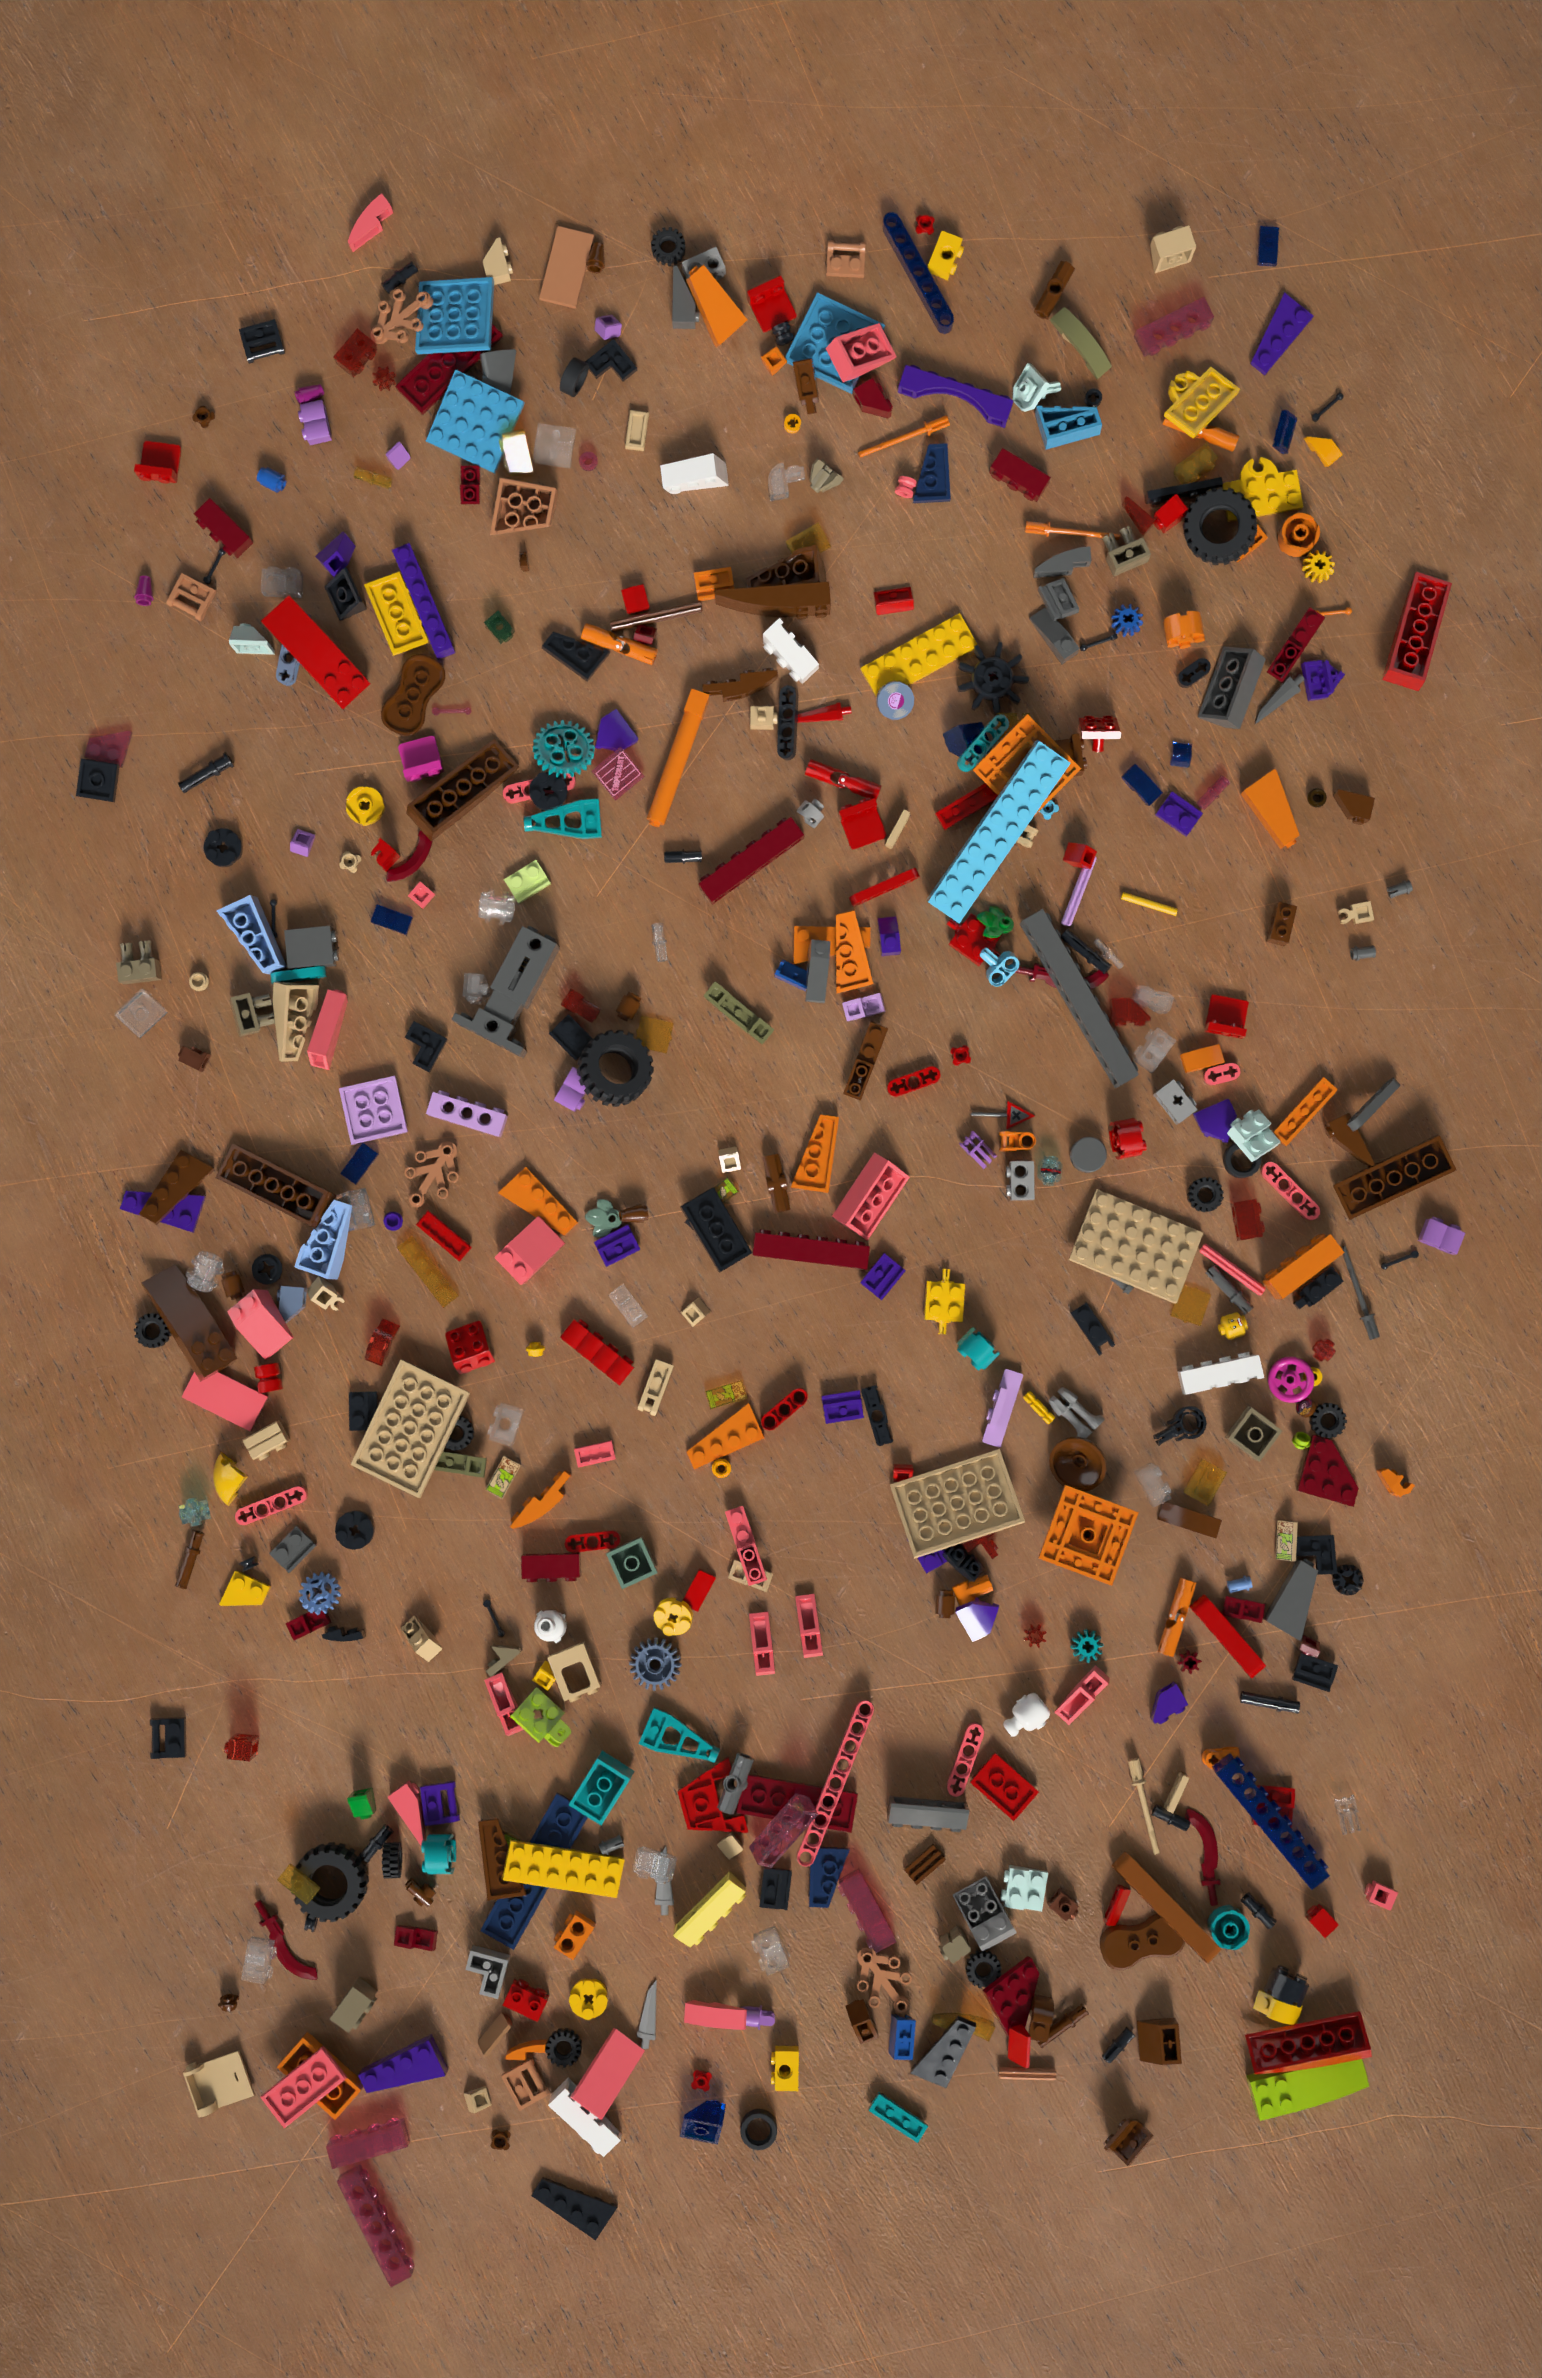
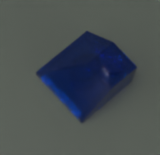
(962, 736)
(704, 2122)

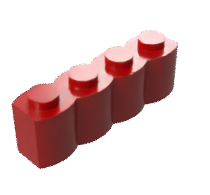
(597, 1352)

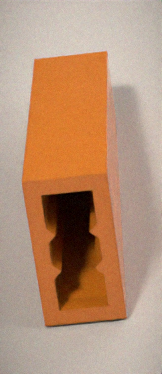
(715, 306)
(1271, 807)

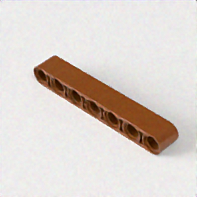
(1166, 1907)

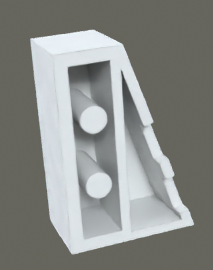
(694, 474)
(789, 652)

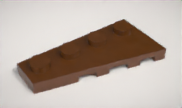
(179, 1180)
(494, 1854)

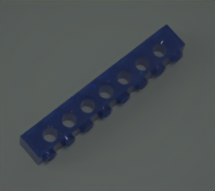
(1313, 1874)

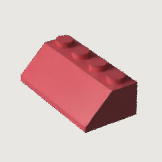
(870, 1196)

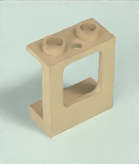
(570, 1656)

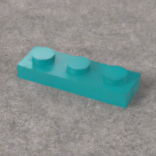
(898, 2117)

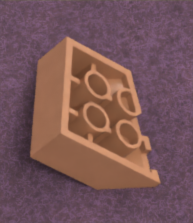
(523, 507)

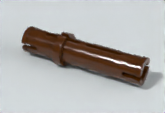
(192, 1551)
(1069, 2020)

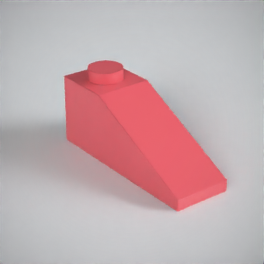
(408, 1805)

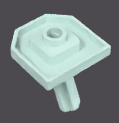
(1031, 388)

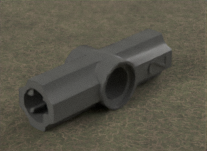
(739, 1772)

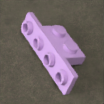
(1002, 1408)

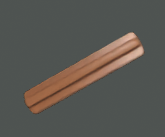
(1027, 2073)

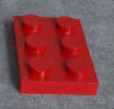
(1004, 1786)

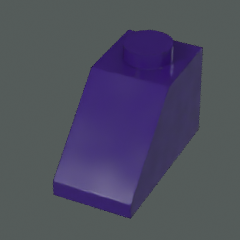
(889, 936)

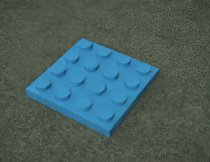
(458, 317)
(819, 328)
(474, 420)

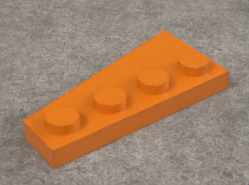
(804, 934)
(851, 958)
(817, 1161)
(535, 1199)
(729, 1437)

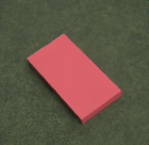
(226, 1399)
(607, 2074)
(303, 2087)

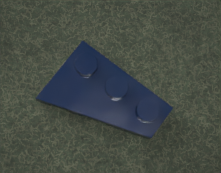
(934, 476)
(825, 1875)

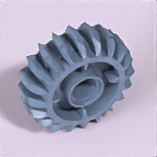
(652, 1675)

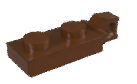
(806, 384)

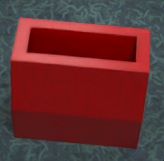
(635, 599)

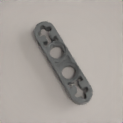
(1373, 1104)

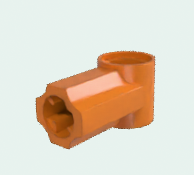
(968, 1591)

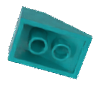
(601, 1788)

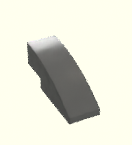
(1064, 563)

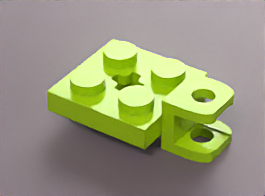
(539, 1728)

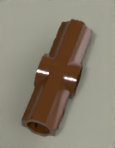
(1059, 281)
(776, 1183)

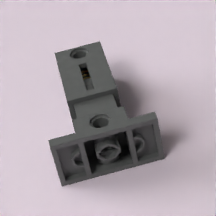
(513, 990)

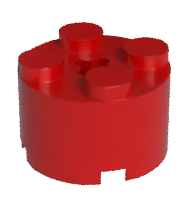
(1127, 1138)

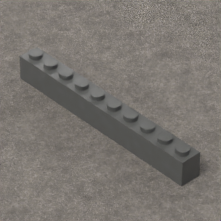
(1079, 999)

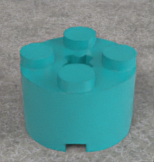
(977, 1348)
(439, 1854)
(1220, 1919)

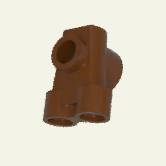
(423, 1894)

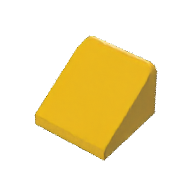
(544, 1676)

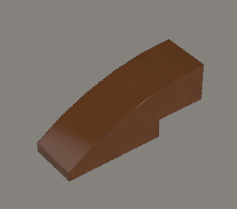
(1189, 1519)

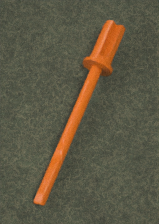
(929, 427)
(1045, 529)

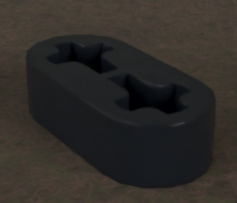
(1191, 670)

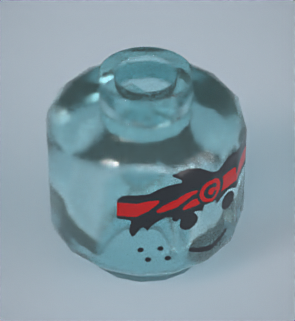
(1049, 1170)

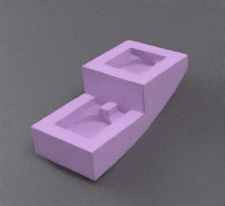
(864, 1007)

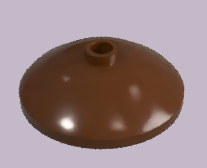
(1076, 1473)

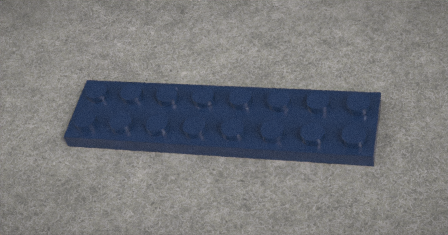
(512, 1915)

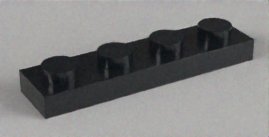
(1192, 490)

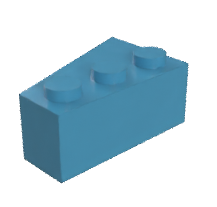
(1067, 425)

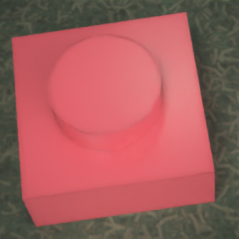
(421, 895)

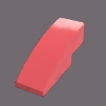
(369, 222)
(809, 1625)
(762, 1643)
(1082, 1695)
(503, 1702)
(715, 2015)

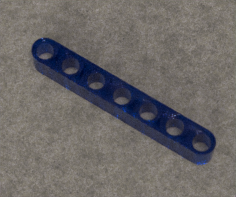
(918, 264)

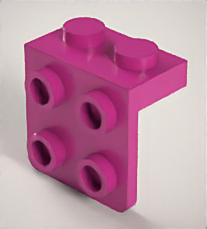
(420, 759)

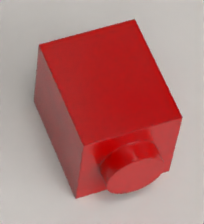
(1079, 855)
(1321, 1920)

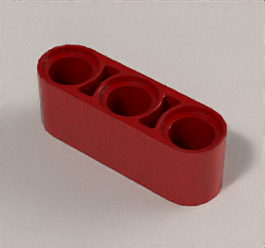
(780, 1418)

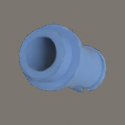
(1239, 1584)

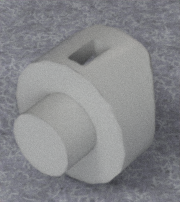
(811, 811)

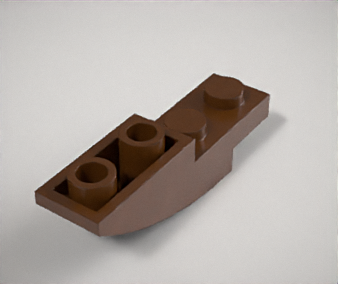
(749, 684)
(865, 1060)

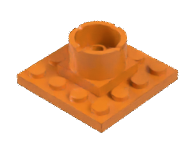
(1009, 752)
(1101, 1551)

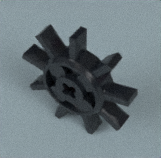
(983, 672)

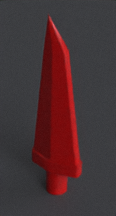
(828, 713)

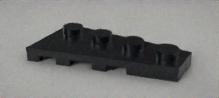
(579, 2209)

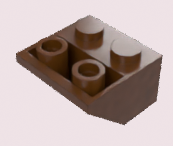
(1159, 2041)

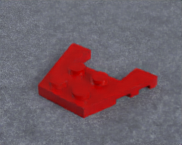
(700, 1803)

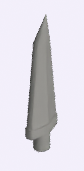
(664, 1895)
(647, 2025)

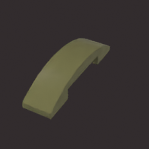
(1082, 341)
(738, 1013)
(462, 1464)

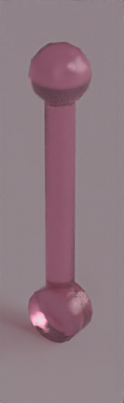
(436, 711)

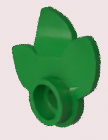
(994, 921)

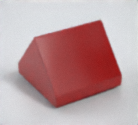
(902, 1472)

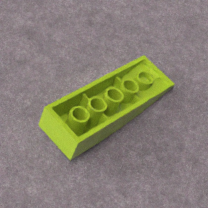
(1302, 2089)

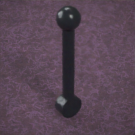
(1316, 417)
(207, 579)
(1083, 647)
(273, 903)
(1414, 1254)
(487, 1603)

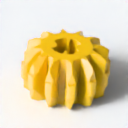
(1314, 571)

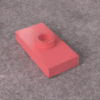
(594, 1453)

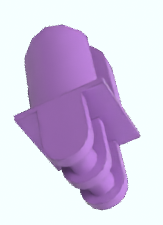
(977, 1148)
(758, 2017)

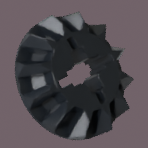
(263, 1277)
(1339, 1582)

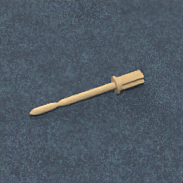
(1138, 1780)

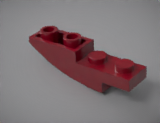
(1295, 644)

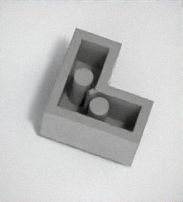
(492, 1966)

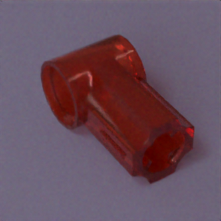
(577, 1004)

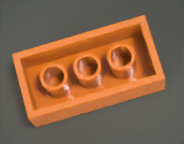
(1303, 1266)
(340, 2096)

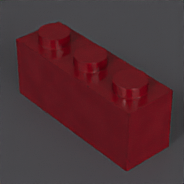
(1019, 475)
(222, 528)
(551, 1566)

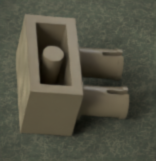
(1128, 556)
(141, 970)
(244, 1013)

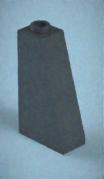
(1293, 1599)

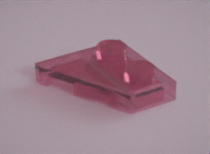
(109, 748)

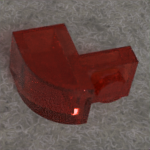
(381, 1342)
(989, 1546)

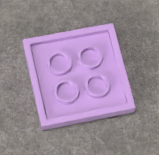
(373, 1110)

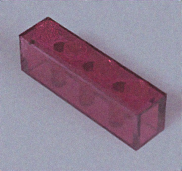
(867, 1911)
(367, 2143)

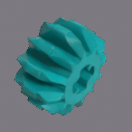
(1091, 1640)

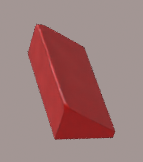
(893, 601)
(698, 1589)
(1116, 1905)
(1019, 2045)

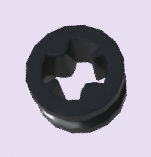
(1088, 395)
(249, 1563)
(310, 1923)

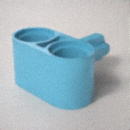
(997, 965)

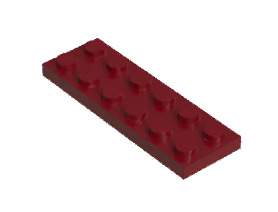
(432, 376)
(767, 1796)

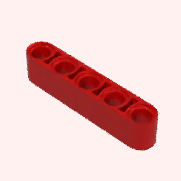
(1227, 1636)

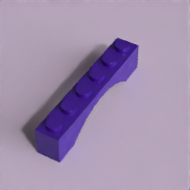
(918, 383)
(423, 601)

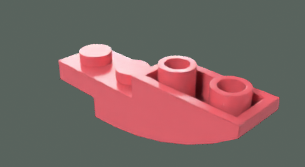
(746, 1545)

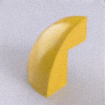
(227, 1478)

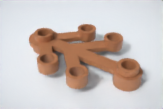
(398, 318)
(434, 1171)
(881, 1977)

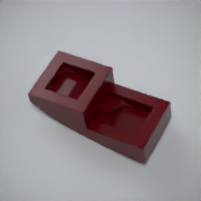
(1244, 1609)
(307, 1623)
(415, 1937)

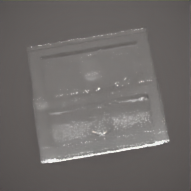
(554, 445)

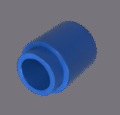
(271, 479)

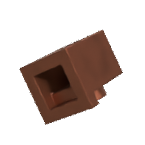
(193, 1058)
(1058, 1900)

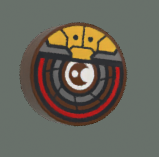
(1305, 1407)

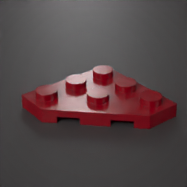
(1326, 1473)
(1013, 1994)

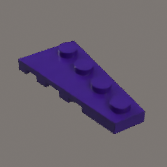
(1283, 329)
(183, 1216)

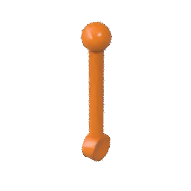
(1348, 610)

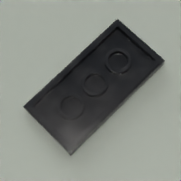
(716, 1229)

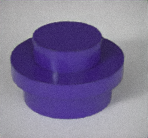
(393, 1221)

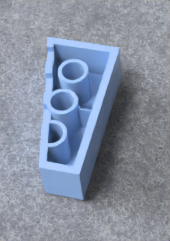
(254, 933)

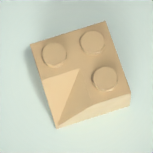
(1172, 248)

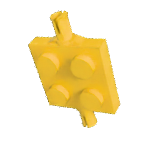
(944, 1301)

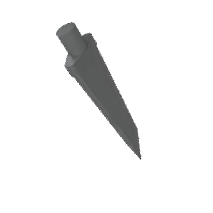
(1284, 693)

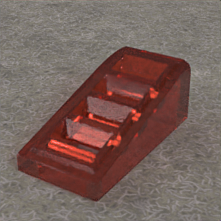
(1140, 518)

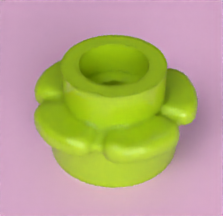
(1301, 1440)

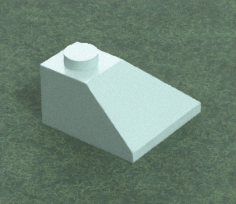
(248, 640)

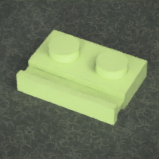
(527, 881)

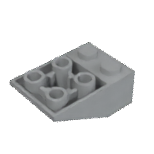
(984, 1914)

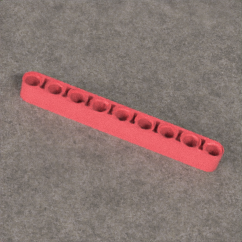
(835, 1792)

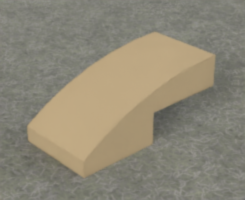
(737, 1574)

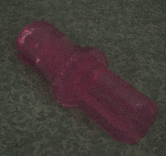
(1213, 792)

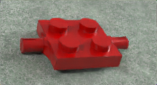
(970, 939)

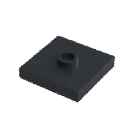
(97, 780)

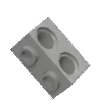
(706, 258)
(1026, 1180)

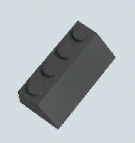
(1232, 687)
(928, 1812)

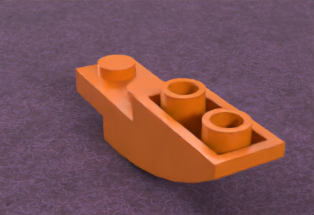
(538, 1507)

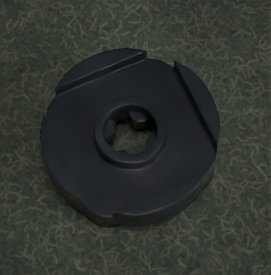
(552, 801)
(215, 839)
(360, 1539)

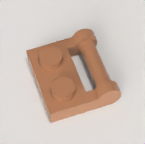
(845, 265)
(194, 591)
(519, 2086)

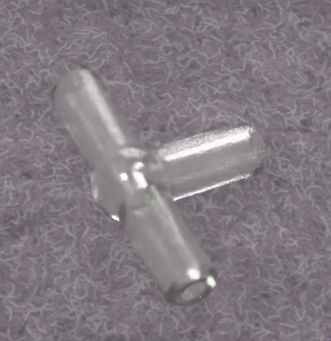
(1108, 953)

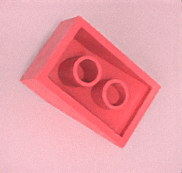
(860, 351)
(529, 1250)
(260, 1322)

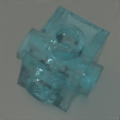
(194, 1512)

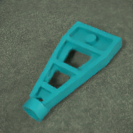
(590, 820)
(654, 1731)

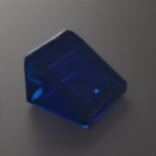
(1181, 755)

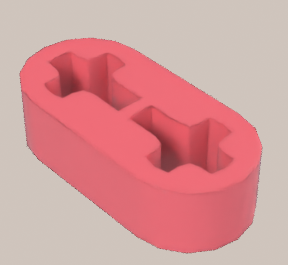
(1223, 1078)

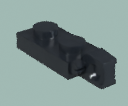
(1318, 1288)

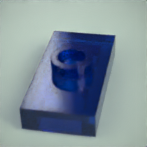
(1268, 246)
(1284, 432)
(391, 919)
(359, 1163)

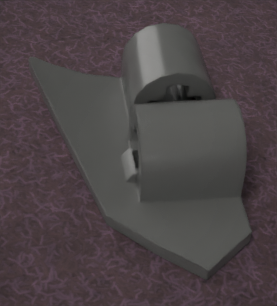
(498, 369)

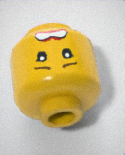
(1233, 1326)

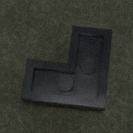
(611, 357)
(430, 1043)
(1324, 1550)

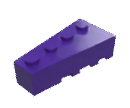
(406, 2066)

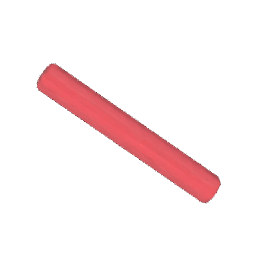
(1232, 1269)

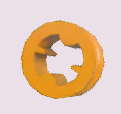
(788, 428)

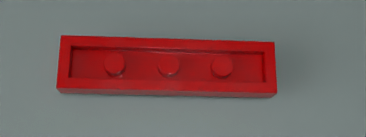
(965, 806)

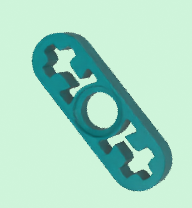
(298, 974)

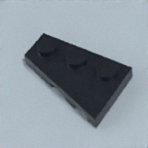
(577, 656)

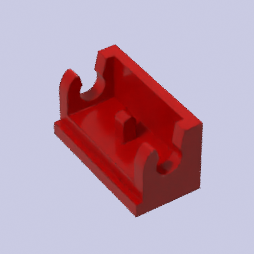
(387, 856)

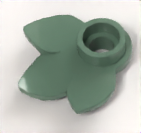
(601, 1218)

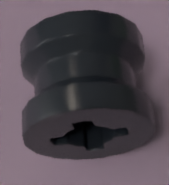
(783, 333)

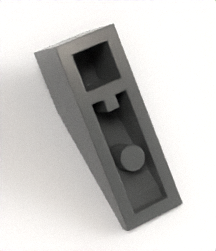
(684, 308)
(1055, 636)
(817, 970)

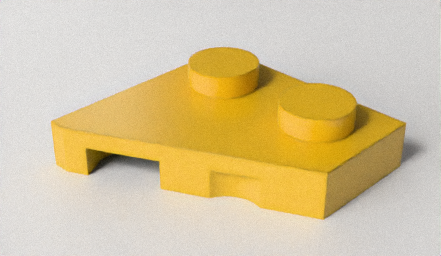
(244, 1591)

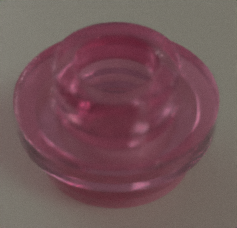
(585, 456)

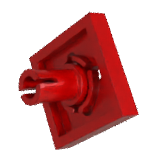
(1098, 730)

